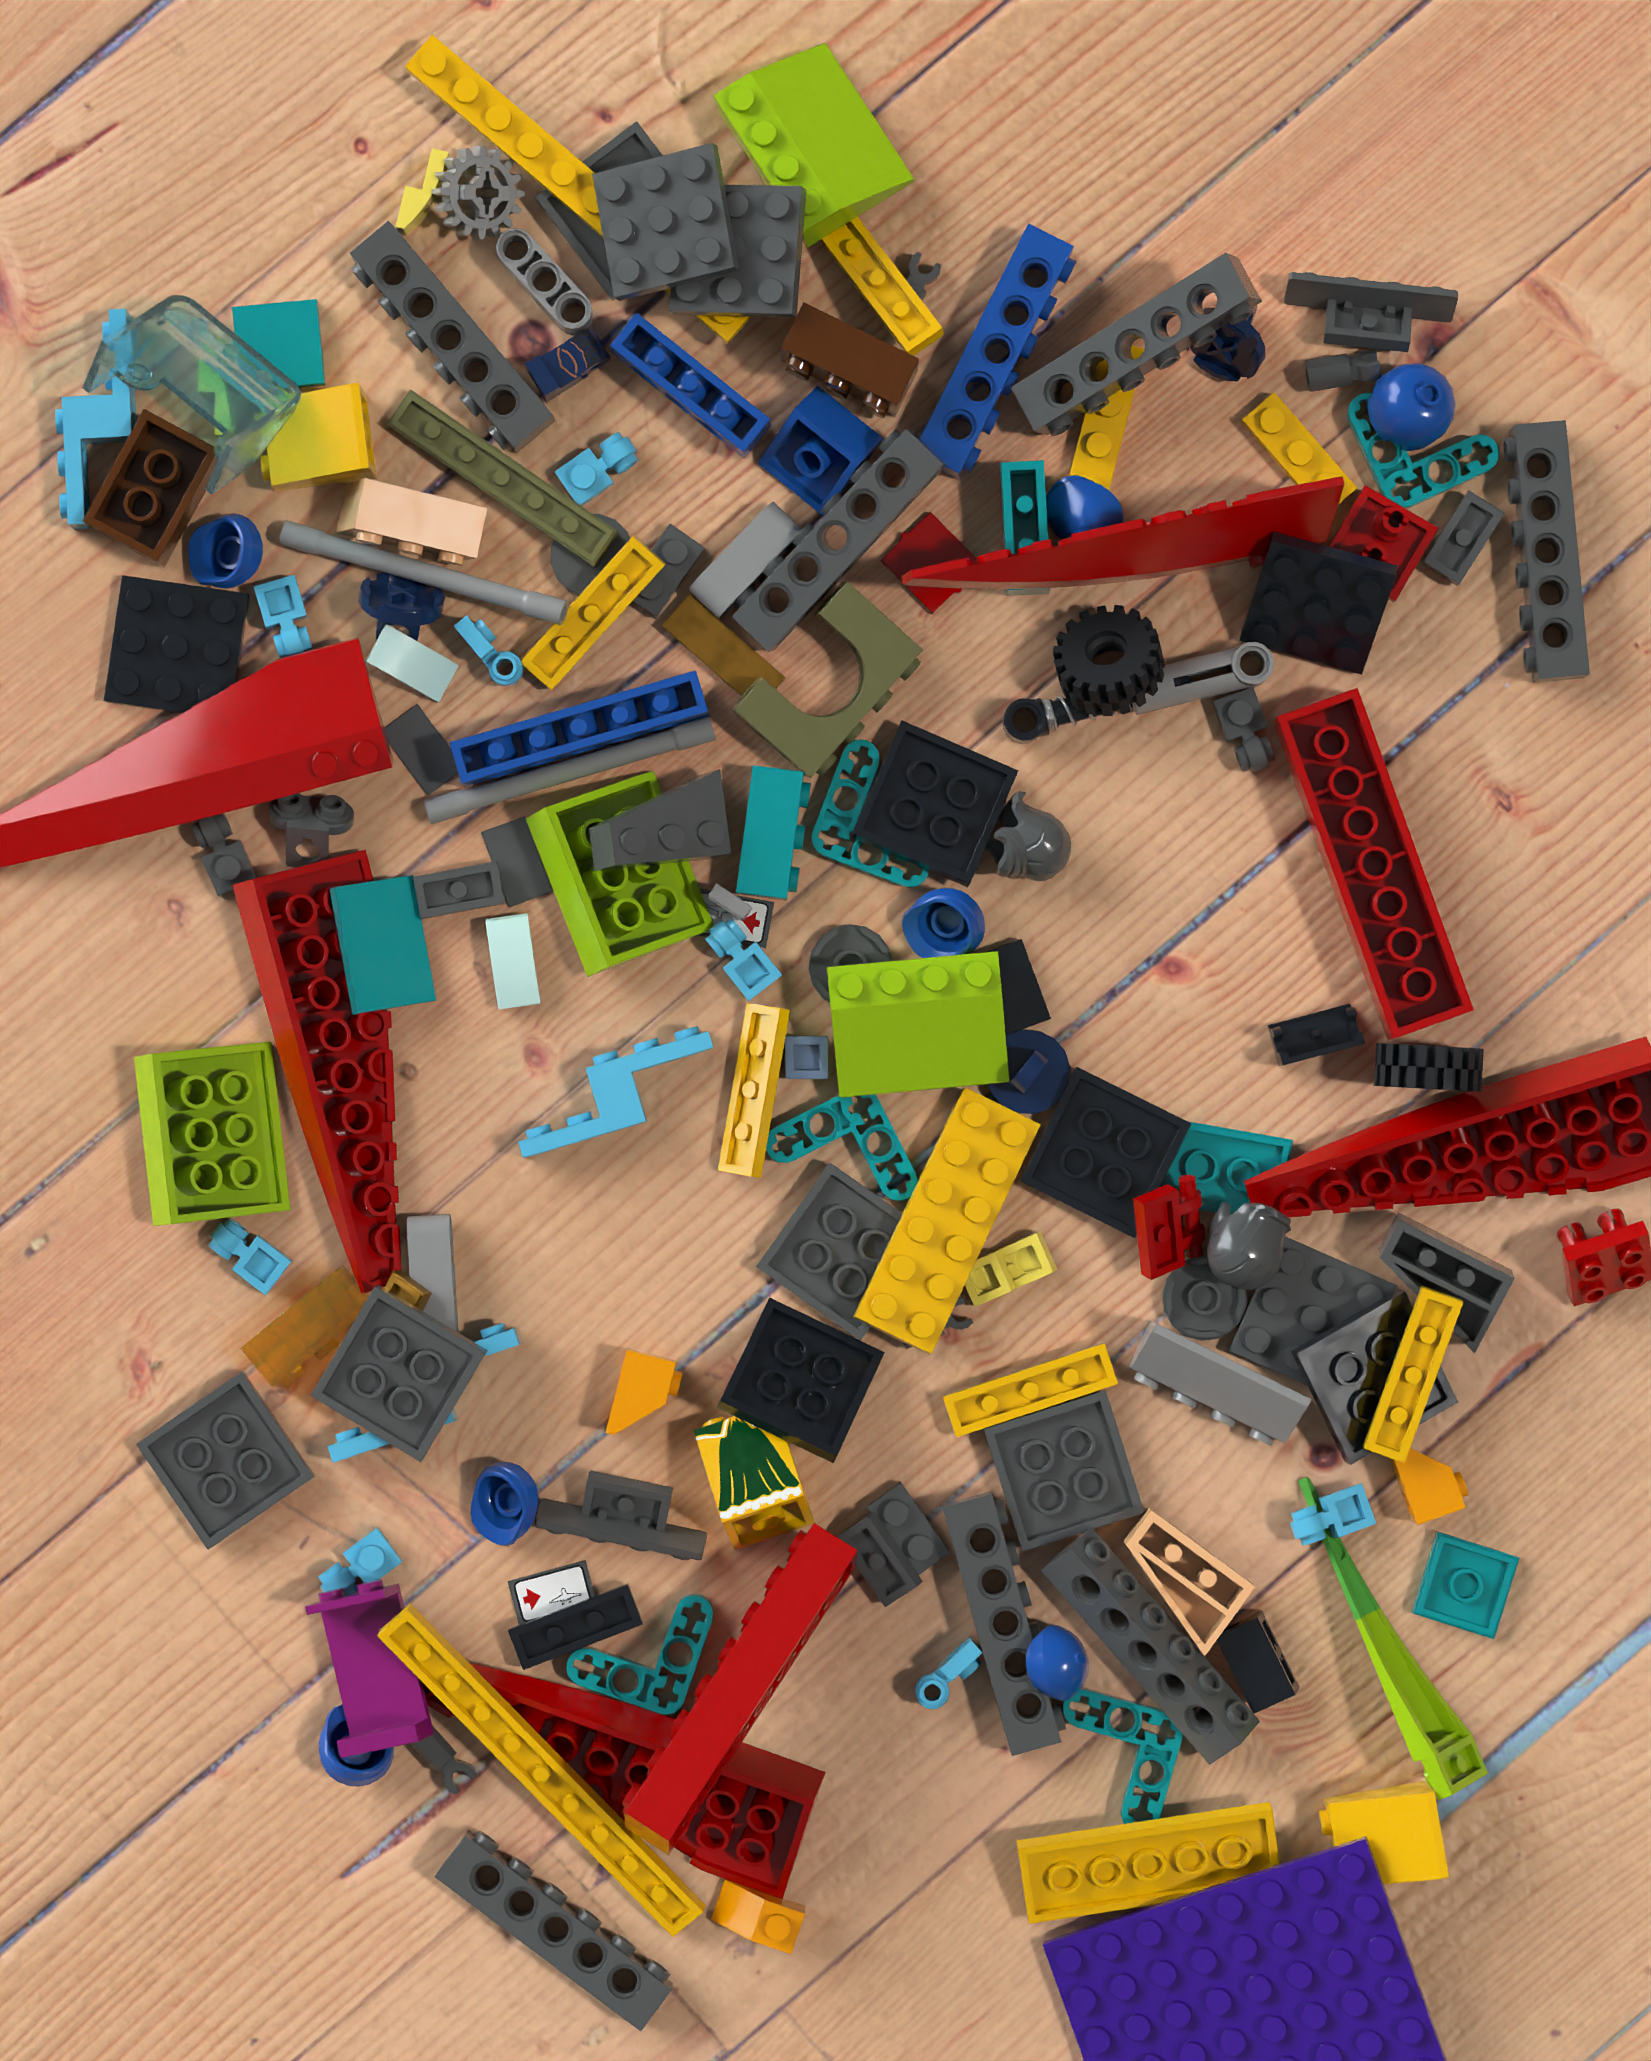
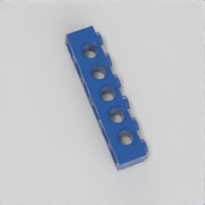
(1034, 250)
(579, 729)

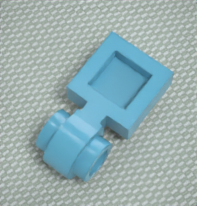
(587, 477)
(282, 605)
(479, 639)
(750, 968)
(258, 1264)
(1342, 1513)
(369, 1560)
(960, 1662)

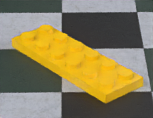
(946, 1221)
(1143, 1861)

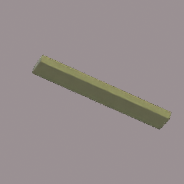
(502, 478)

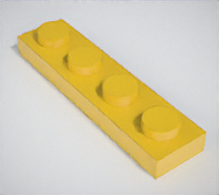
(883, 287)
(1103, 433)
(593, 612)
(753, 1090)
(1413, 1374)
(1030, 1390)

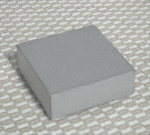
(729, 902)

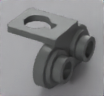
(310, 819)

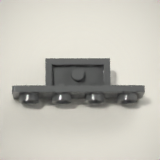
(1369, 311)
(623, 1514)

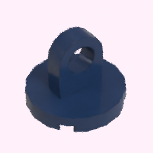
(1233, 352)
(400, 602)
(1036, 1073)

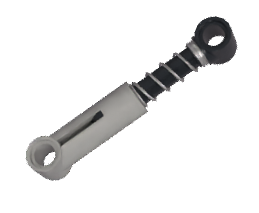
(1171, 692)

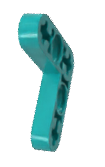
(1403, 468)
(846, 820)
(845, 1124)
(649, 1677)
(1148, 1746)

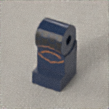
(567, 364)

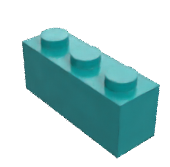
(1023, 509)
(772, 833)

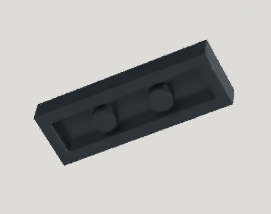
(575, 1626)

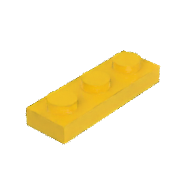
(1292, 445)

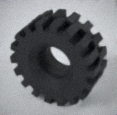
(1112, 684)
(1428, 1067)

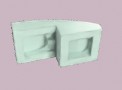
(412, 663)
(513, 961)

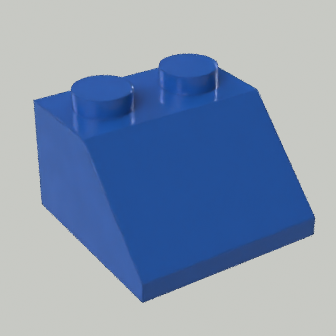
(819, 449)

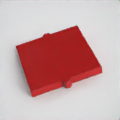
(925, 546)

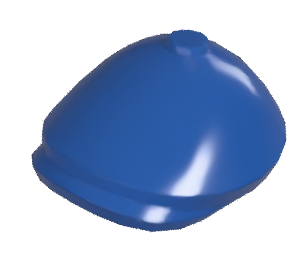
(1080, 505)
(225, 551)
(944, 924)
(504, 1502)
(1057, 1663)
(355, 1769)

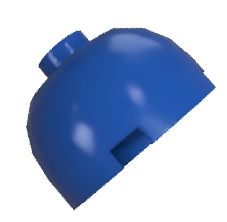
(1411, 406)

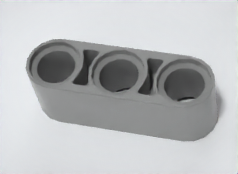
(538, 262)
(745, 560)
(433, 1264)

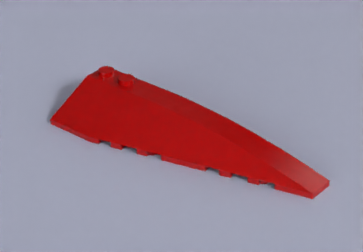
(1153, 549)
(259, 740)
(331, 1059)
(1525, 1134)
(745, 1826)

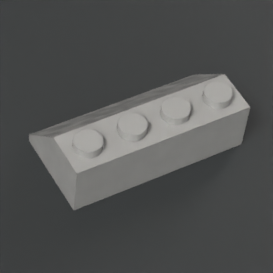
(1218, 1383)

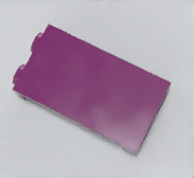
(377, 1690)

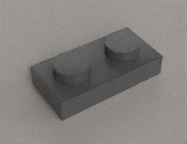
(1463, 538)
(680, 556)
(459, 890)
(909, 1528)
(880, 1559)

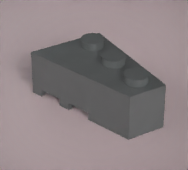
(669, 828)
(1439, 1263)

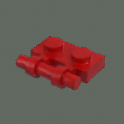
(1160, 1228)

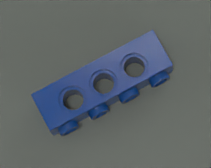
(690, 385)

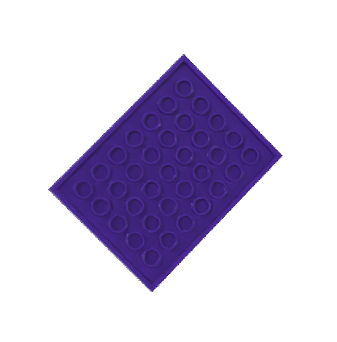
(1252, 1971)

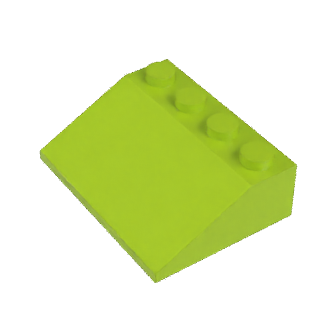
(813, 131)
(621, 910)
(918, 1024)
(212, 1133)

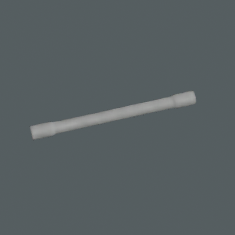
(528, 602)
(463, 801)

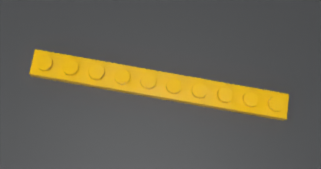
(524, 143)
(541, 1770)

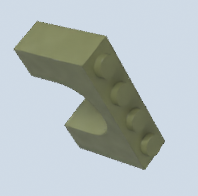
(882, 657)

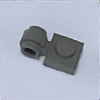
(1240, 718)
(227, 863)

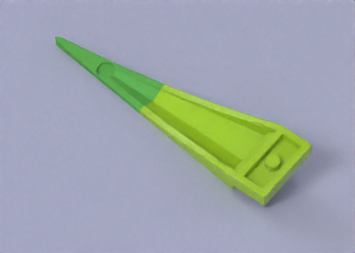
(1423, 1715)

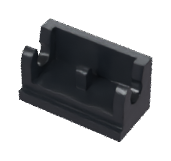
(1315, 1034)
(1257, 1662)

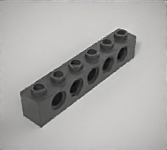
(389, 249)
(1041, 390)
(1549, 443)
(921, 468)
(963, 1518)
(1150, 1646)
(632, 2004)

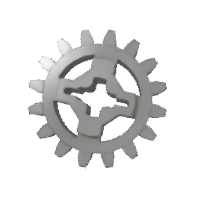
(478, 212)

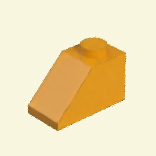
(642, 1388)
(1429, 1487)
(759, 1916)

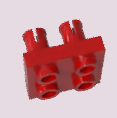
(1385, 533)
(1605, 1262)

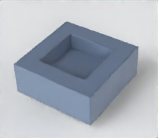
(806, 1057)

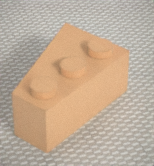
(411, 520)
(1189, 1578)

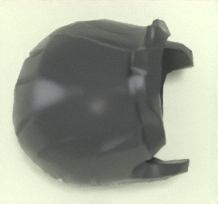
(1029, 842)
(1247, 1245)

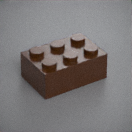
(848, 361)
(153, 488)

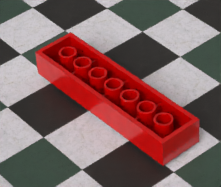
(1372, 864)
(740, 1689)

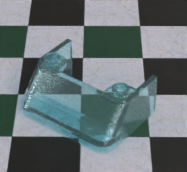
(209, 371)

